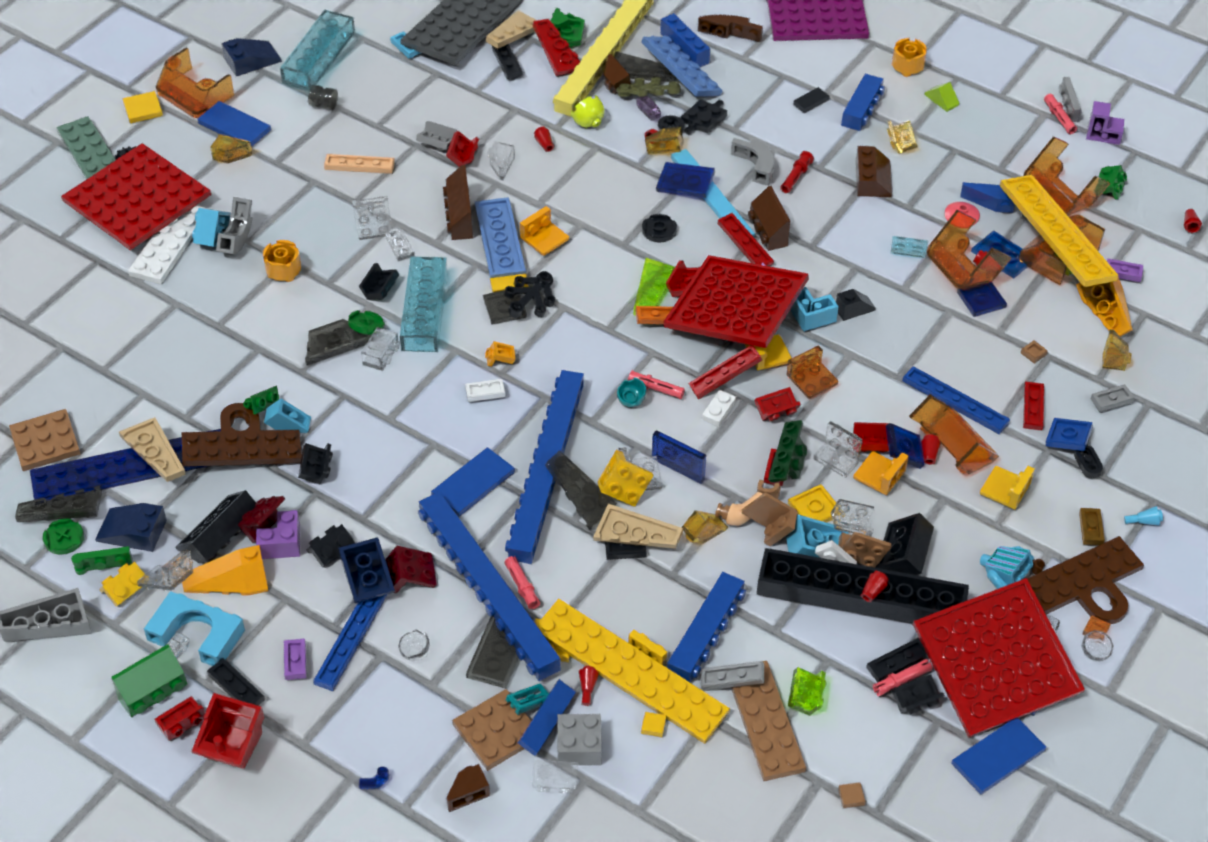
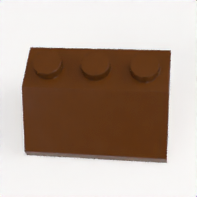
(872, 173)
(770, 220)

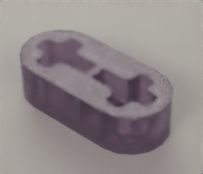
(648, 107)

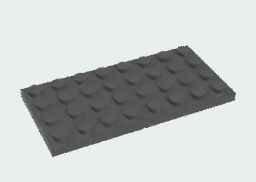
(457, 27)

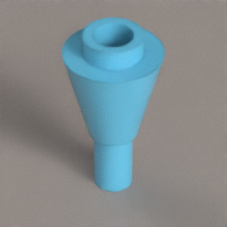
(1150, 516)

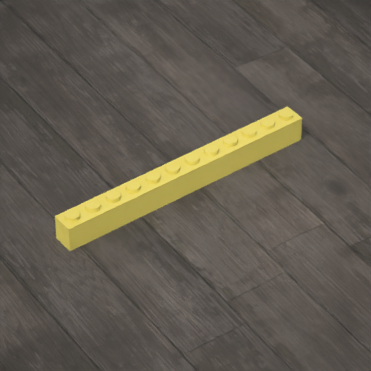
(594, 62)

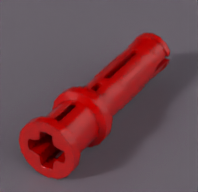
(799, 167)

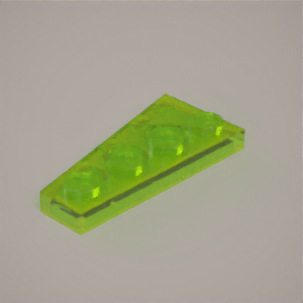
(652, 283)

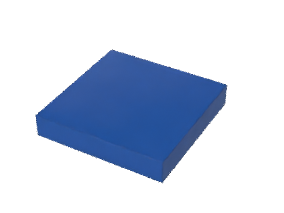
(1069, 434)

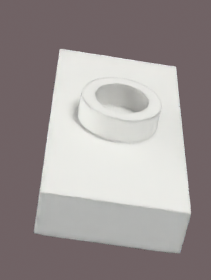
(485, 390)

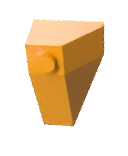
(1108, 304)
(234, 572)

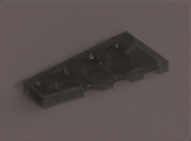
(644, 68)
(579, 489)
(59, 507)

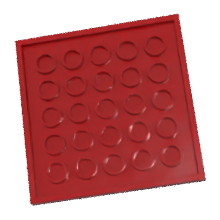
(136, 196)
(736, 301)
(998, 657)

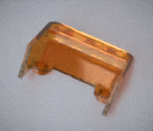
(186, 93)
(1047, 168)
(948, 255)
(1041, 256)
(954, 434)

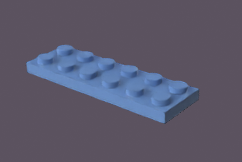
(681, 66)
(499, 237)

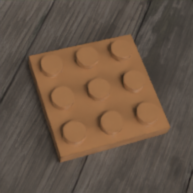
(44, 440)
(492, 730)

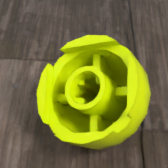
(589, 112)

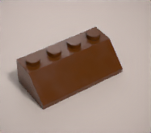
(458, 205)

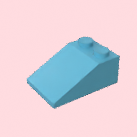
(809, 534)

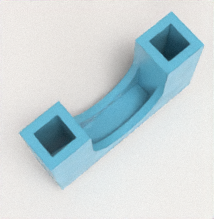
(179, 610)

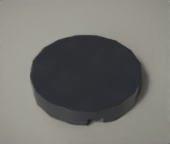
(659, 228)

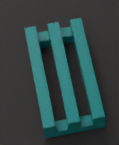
(530, 702)

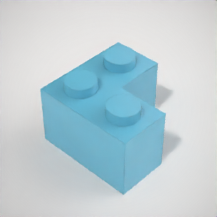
(208, 225)
(814, 312)

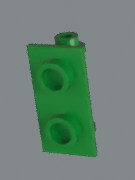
(262, 400)

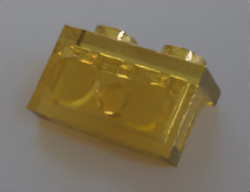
(902, 136)

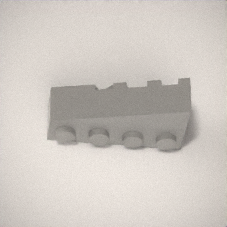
(46, 618)

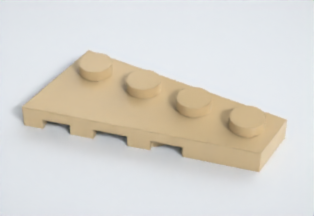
(511, 30)

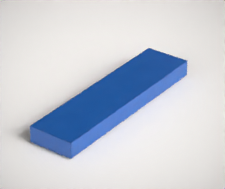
(546, 717)

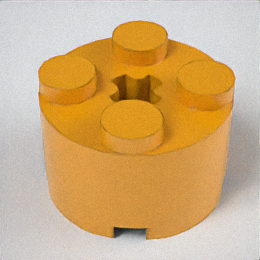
(909, 56)
(282, 260)

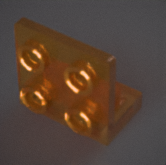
(809, 373)

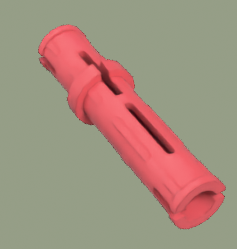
(1057, 109)
(658, 385)
(525, 588)
(902, 677)

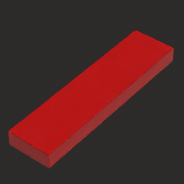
(744, 240)
(725, 371)

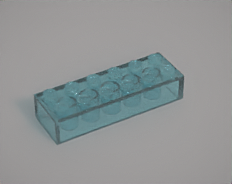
(317, 50)
(423, 304)

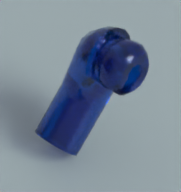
(377, 781)

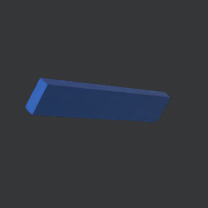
(959, 401)
(347, 643)

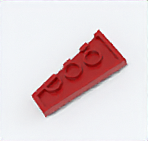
(557, 50)

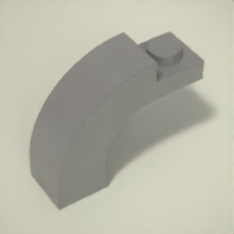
(758, 154)
(238, 229)

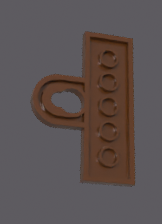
(240, 447)
(1089, 573)

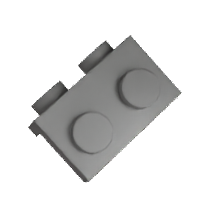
(436, 135)

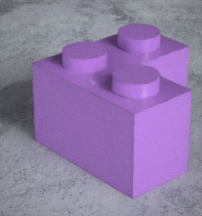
(1102, 126)
(282, 540)

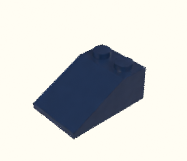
(249, 55)
(133, 526)
(366, 570)

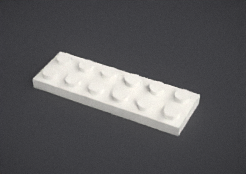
(164, 249)

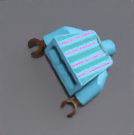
(1010, 565)

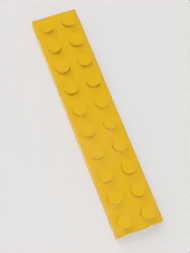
(1059, 231)
(633, 671)

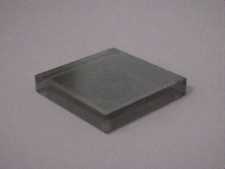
(498, 305)

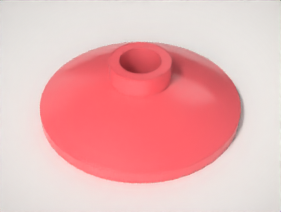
(964, 207)

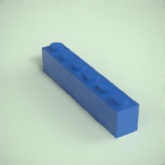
(706, 626)

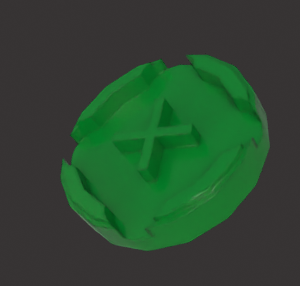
(365, 322)
(63, 536)

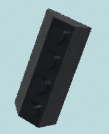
(217, 527)

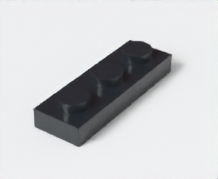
(507, 62)
(897, 660)
(234, 683)

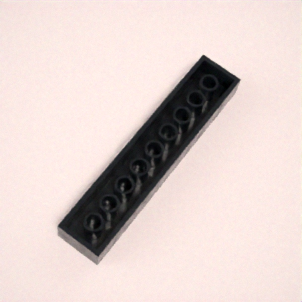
(841, 584)

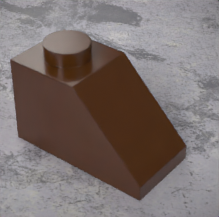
(615, 74)
(467, 788)

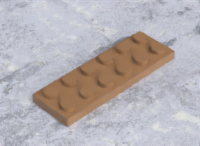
(769, 728)

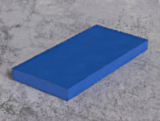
(233, 123)
(474, 480)
(998, 755)

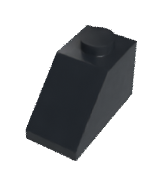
(853, 304)

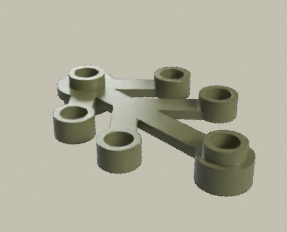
(652, 87)

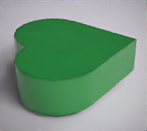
(559, 19)

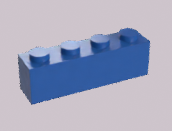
(686, 39)
(863, 102)

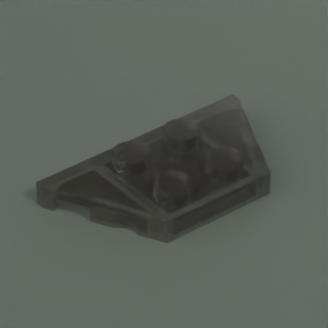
(332, 340)

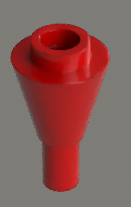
(588, 678)

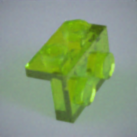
(807, 691)

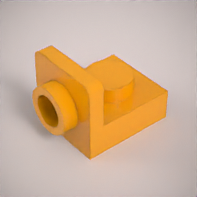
(500, 352)

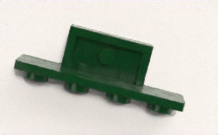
(789, 453)

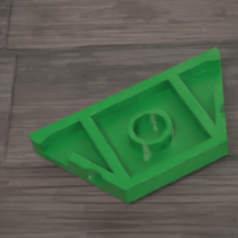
(574, 31)

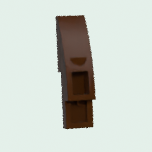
(730, 25)

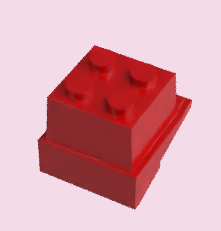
(229, 731)

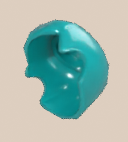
(631, 392)

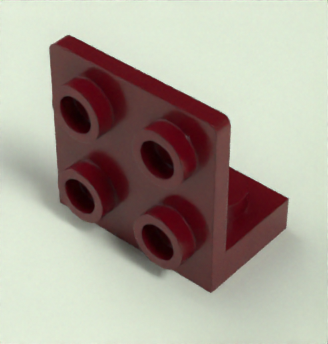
(262, 516)
(411, 567)

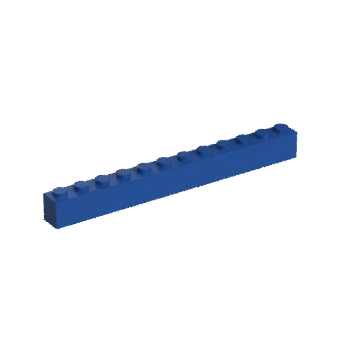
(540, 484)
(489, 587)

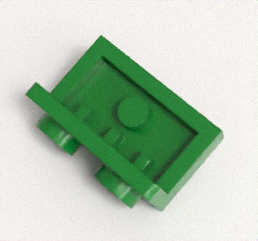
(1116, 177)

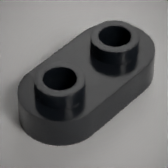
(1089, 462)

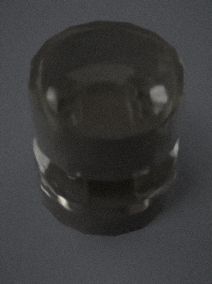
(322, 97)

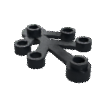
(542, 280)

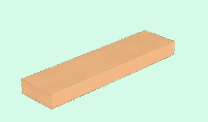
(359, 163)

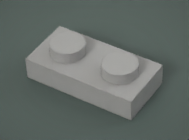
(1112, 398)

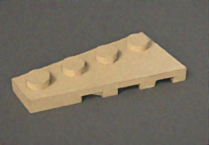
(153, 446)
(637, 529)

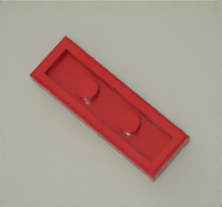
(1033, 406)

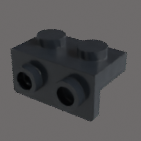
(378, 282)
(315, 463)
(328, 547)
(917, 693)

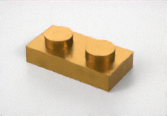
(1091, 526)

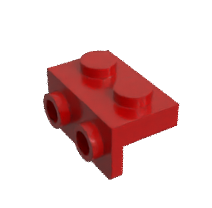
(462, 149)
(680, 278)
(776, 404)
(872, 435)
(180, 718)

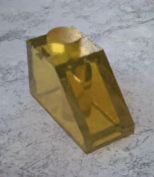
(665, 141)
(230, 149)
(1115, 352)
(703, 527)

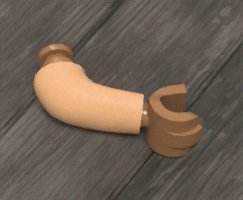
(733, 513)

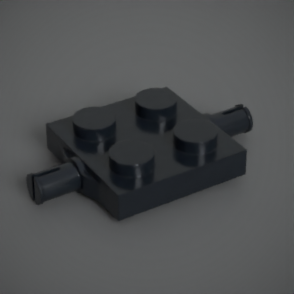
(704, 116)

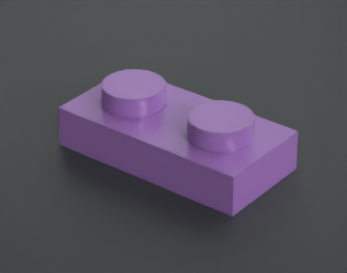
(1127, 270)
(295, 659)

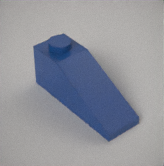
(988, 196)

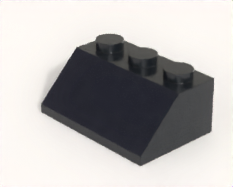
(909, 544)

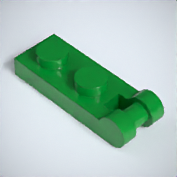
(101, 559)

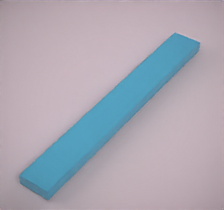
(715, 197)

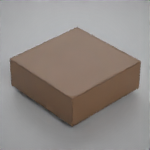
(1034, 351)
(851, 795)

